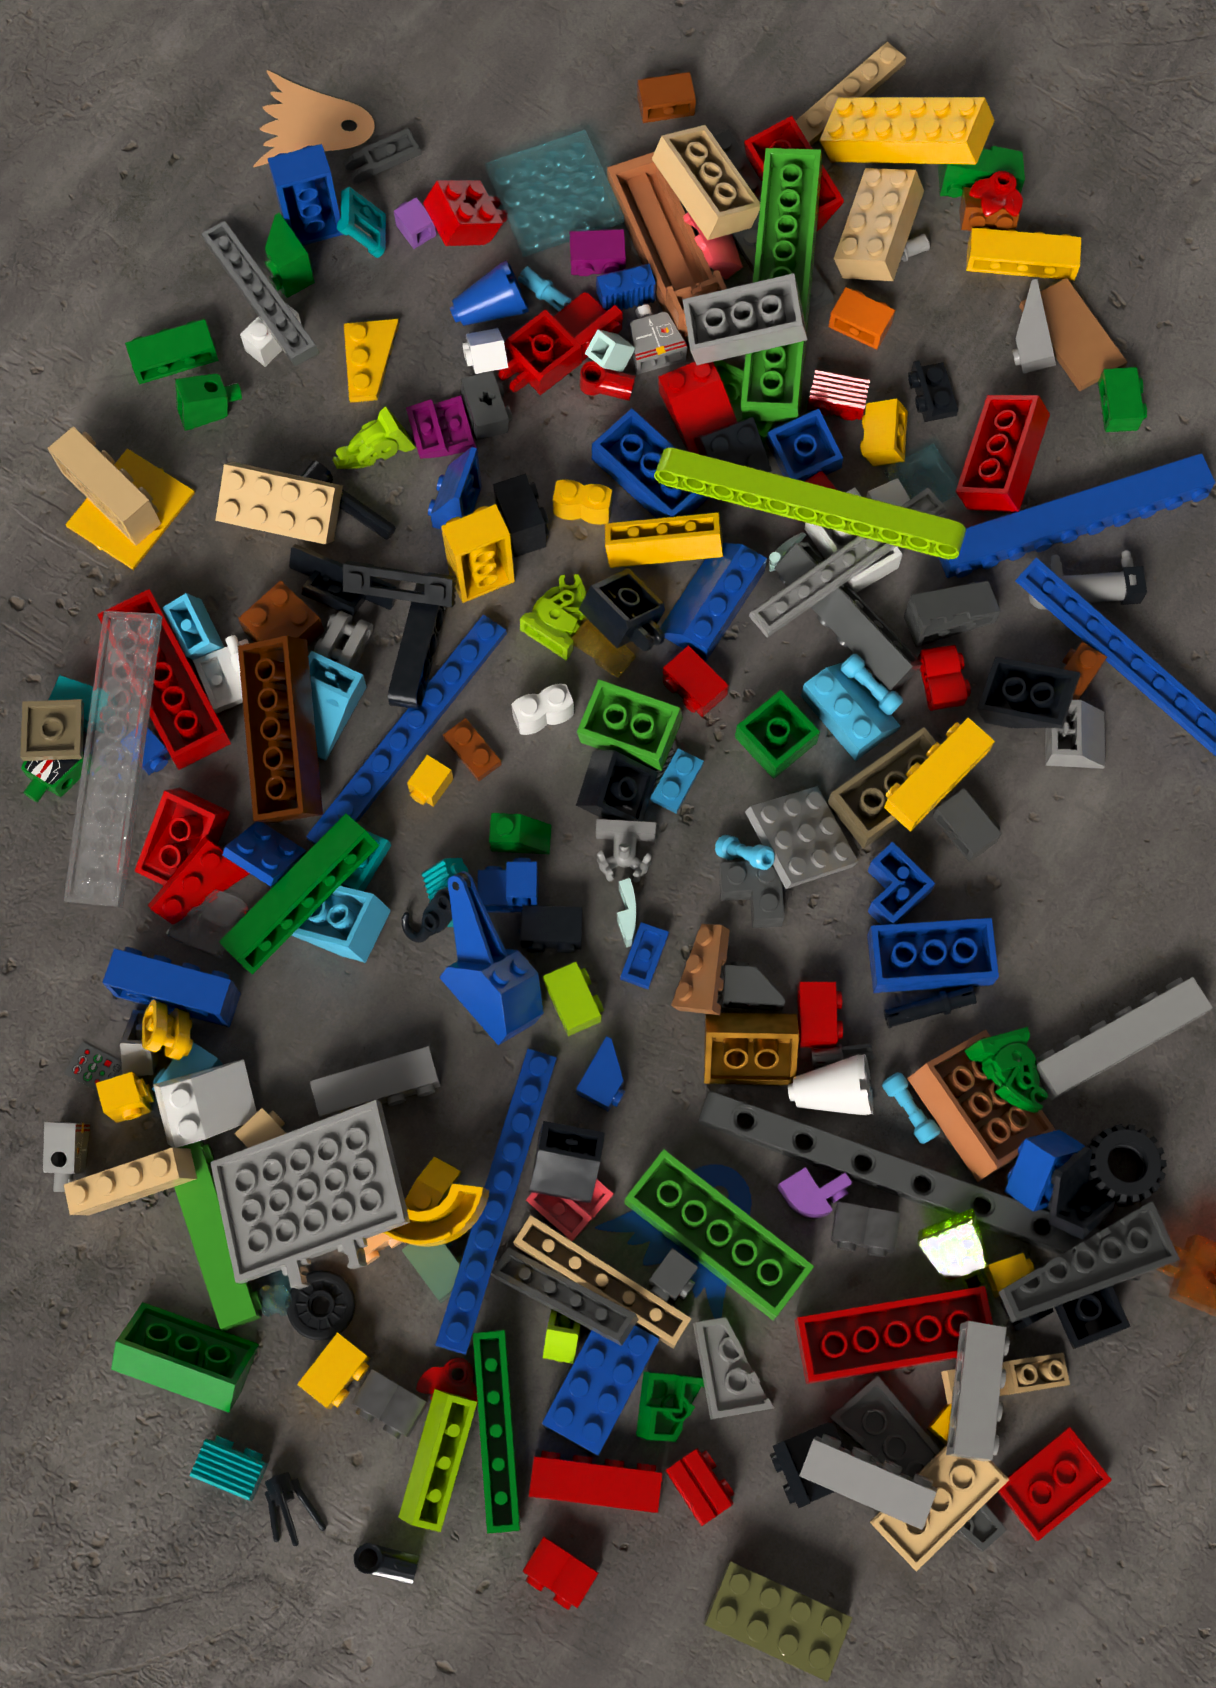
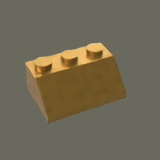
(750, 1048)

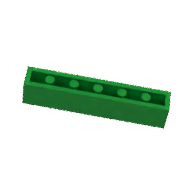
(299, 893)
(496, 1432)

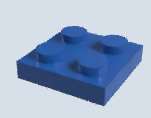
(263, 853)

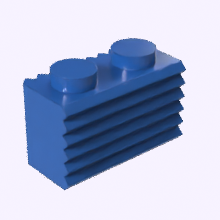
(626, 287)

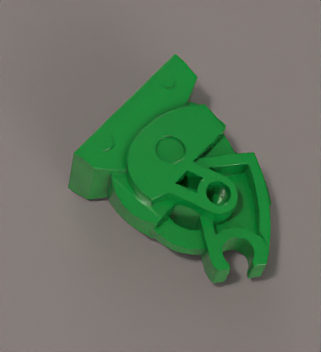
(1011, 1067)

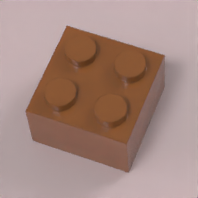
(280, 615)

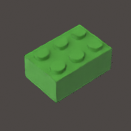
(630, 724)

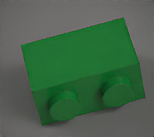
(1121, 399)

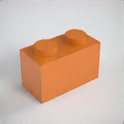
(861, 318)

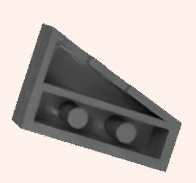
(950, 612)

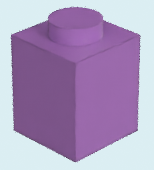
(414, 222)

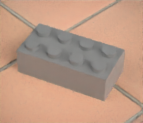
(744, 319)

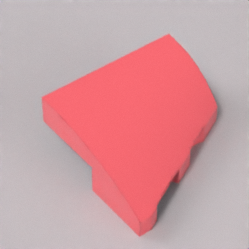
(719, 252)

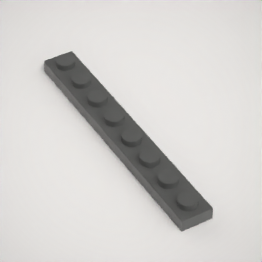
(260, 293)

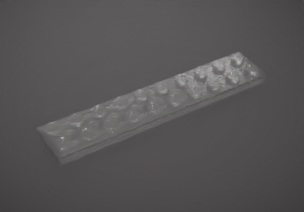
(113, 759)

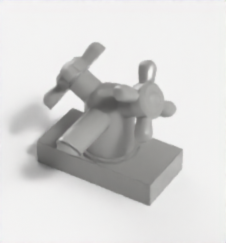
(624, 845)

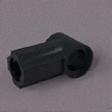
(390, 1564)

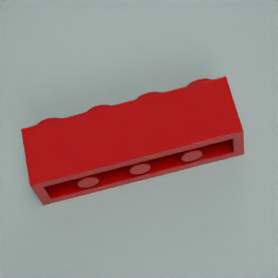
(595, 1484)

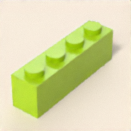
(437, 1460)

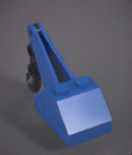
(488, 980)

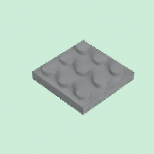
(802, 836)

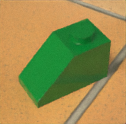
(519, 834)

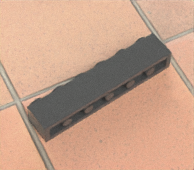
(854, 623)

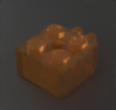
(1190, 1277)

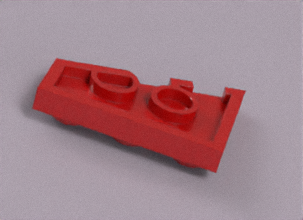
(194, 880)

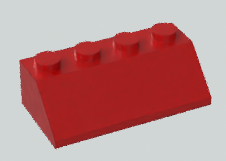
(788, 135)

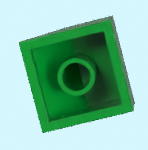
(287, 259)

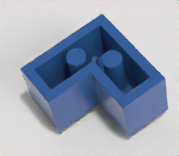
(903, 884)
(510, 888)
(1037, 1160)

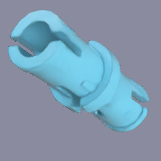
(543, 289)

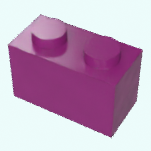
(597, 252)

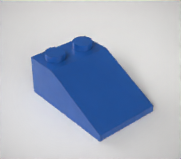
(457, 489)

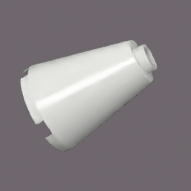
(835, 1087)

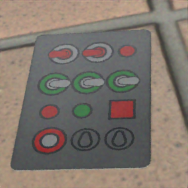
(92, 1066)

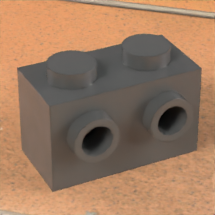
(673, 1277)

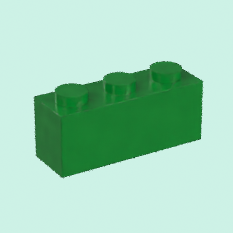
(171, 351)

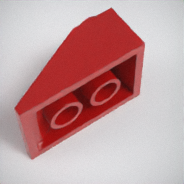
(695, 401)
(176, 830)

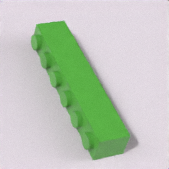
(232, 1302)

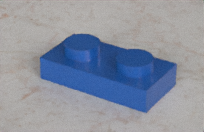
(644, 955)

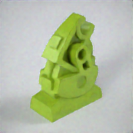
(374, 441)
(556, 617)

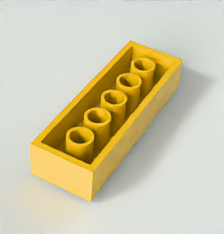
(907, 130)

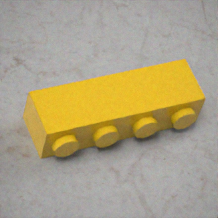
(1023, 253)
(663, 540)
(938, 774)

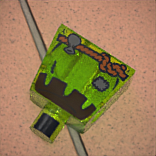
(956, 1248)

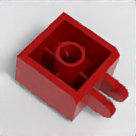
(464, 212)
(540, 354)

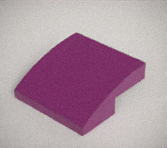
(440, 427)

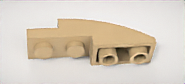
(1023, 1375)

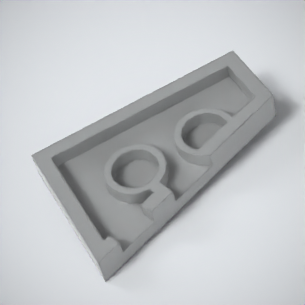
(726, 1374)

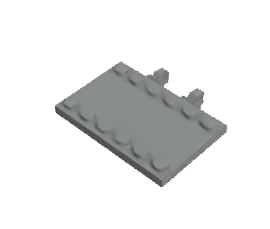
(310, 1195)

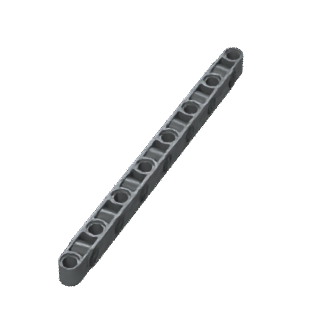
(885, 1172)

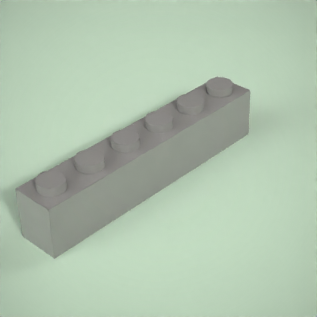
(1121, 1038)

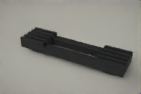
(438, 587)

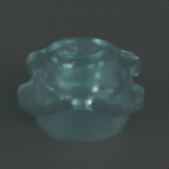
(281, 1296)

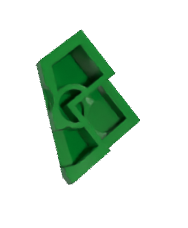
(665, 1404)

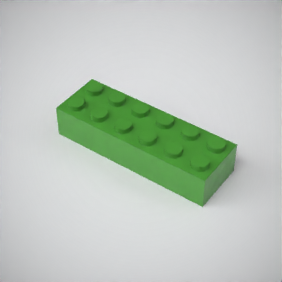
(718, 1234)

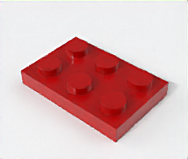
(1053, 1484)

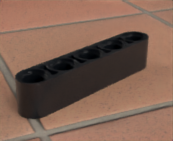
(416, 653)

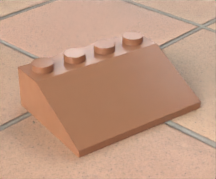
(971, 1113)

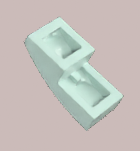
(627, 918)

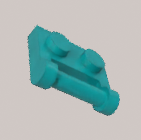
(365, 215)

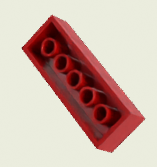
(177, 701)
(887, 1334)

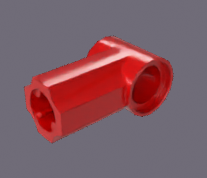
(609, 381)

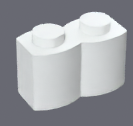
(549, 707)

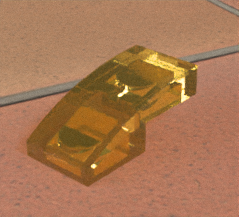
(605, 654)

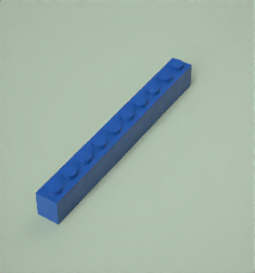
(1081, 514)

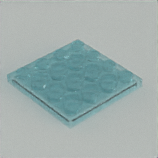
(554, 192)

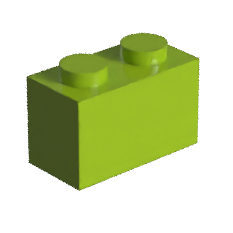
(573, 998)

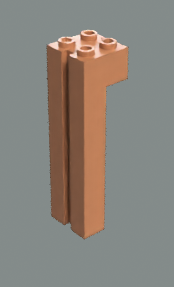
(662, 236)

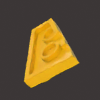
(367, 355)

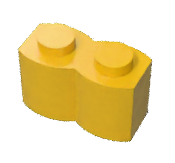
(582, 501)

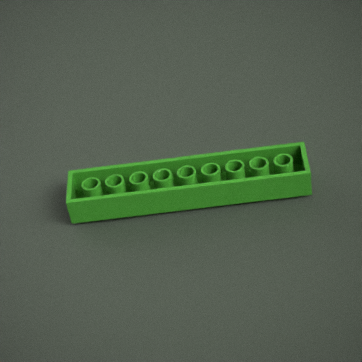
(782, 248)

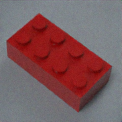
(1003, 452)

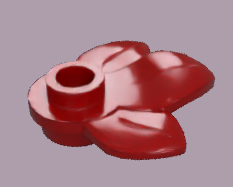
(996, 195)
(441, 1379)

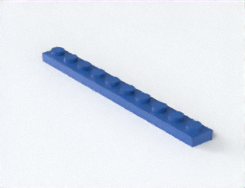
(1120, 652)
(412, 726)
(502, 1183)

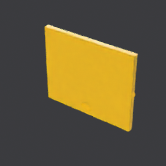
(167, 494)

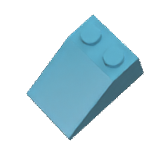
(346, 923)

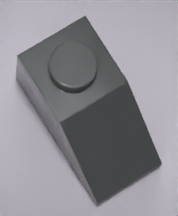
(749, 989)

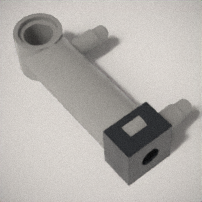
(1122, 586)

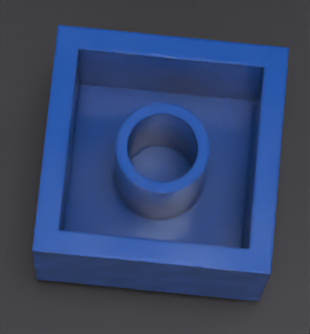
(805, 447)

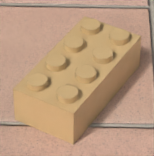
(706, 182)
(879, 224)
(105, 485)
(278, 502)

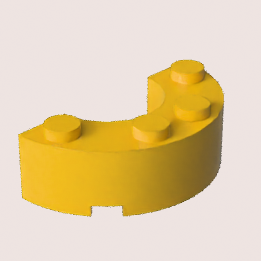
(446, 1221)

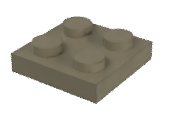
(52, 730)

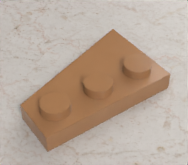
(702, 972)

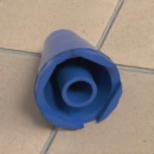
(490, 298)

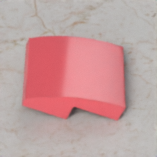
(570, 1215)

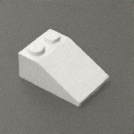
(205, 1103)

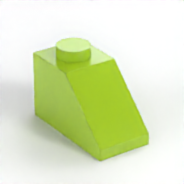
(561, 1338)

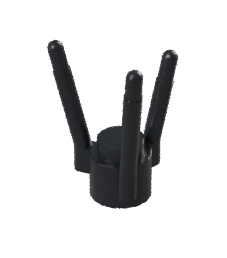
(281, 1492)

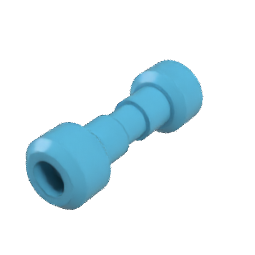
(855, 668)
(758, 856)
(896, 1087)

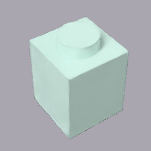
(610, 350)

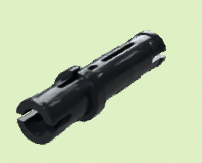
(931, 1006)

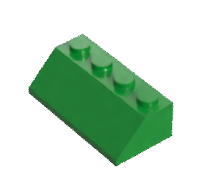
(184, 1356)

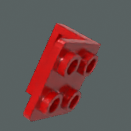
(585, 316)

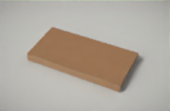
(1077, 336)

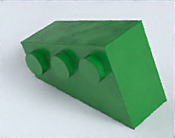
(957, 176)

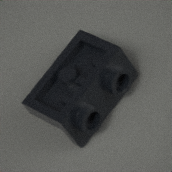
(933, 391)

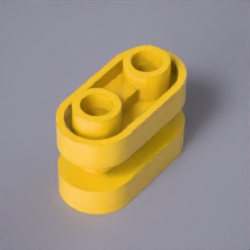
(166, 1030)

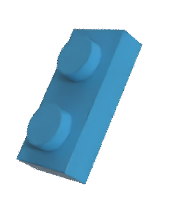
(677, 780)

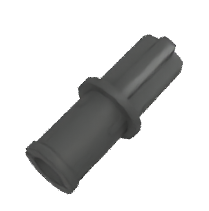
(825, 1056)

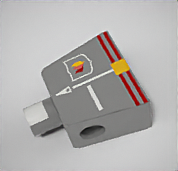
(655, 340)
(67, 1140)

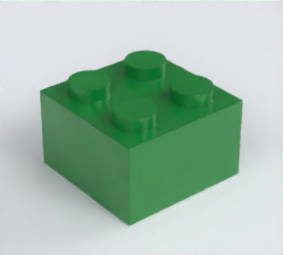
(777, 734)

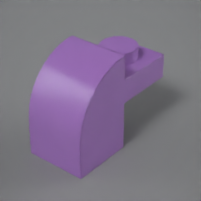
(807, 1198)

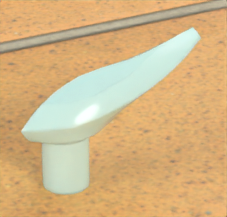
(776, 557)

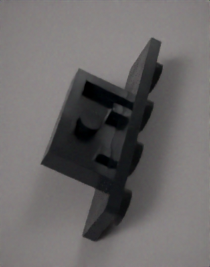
(327, 582)

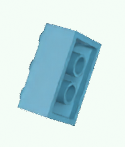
(848, 711)

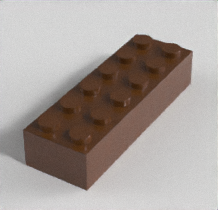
(280, 729)

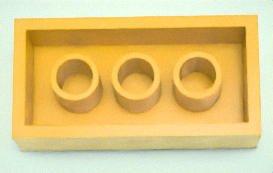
(478, 552)

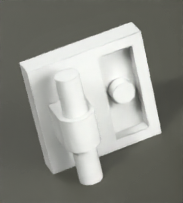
(221, 675)

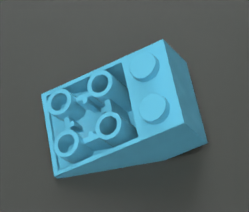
(334, 698)

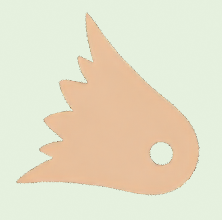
(311, 120)

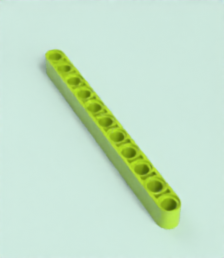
(810, 503)

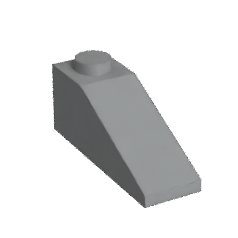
(1033, 337)

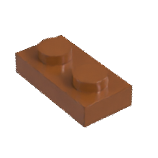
(472, 749)

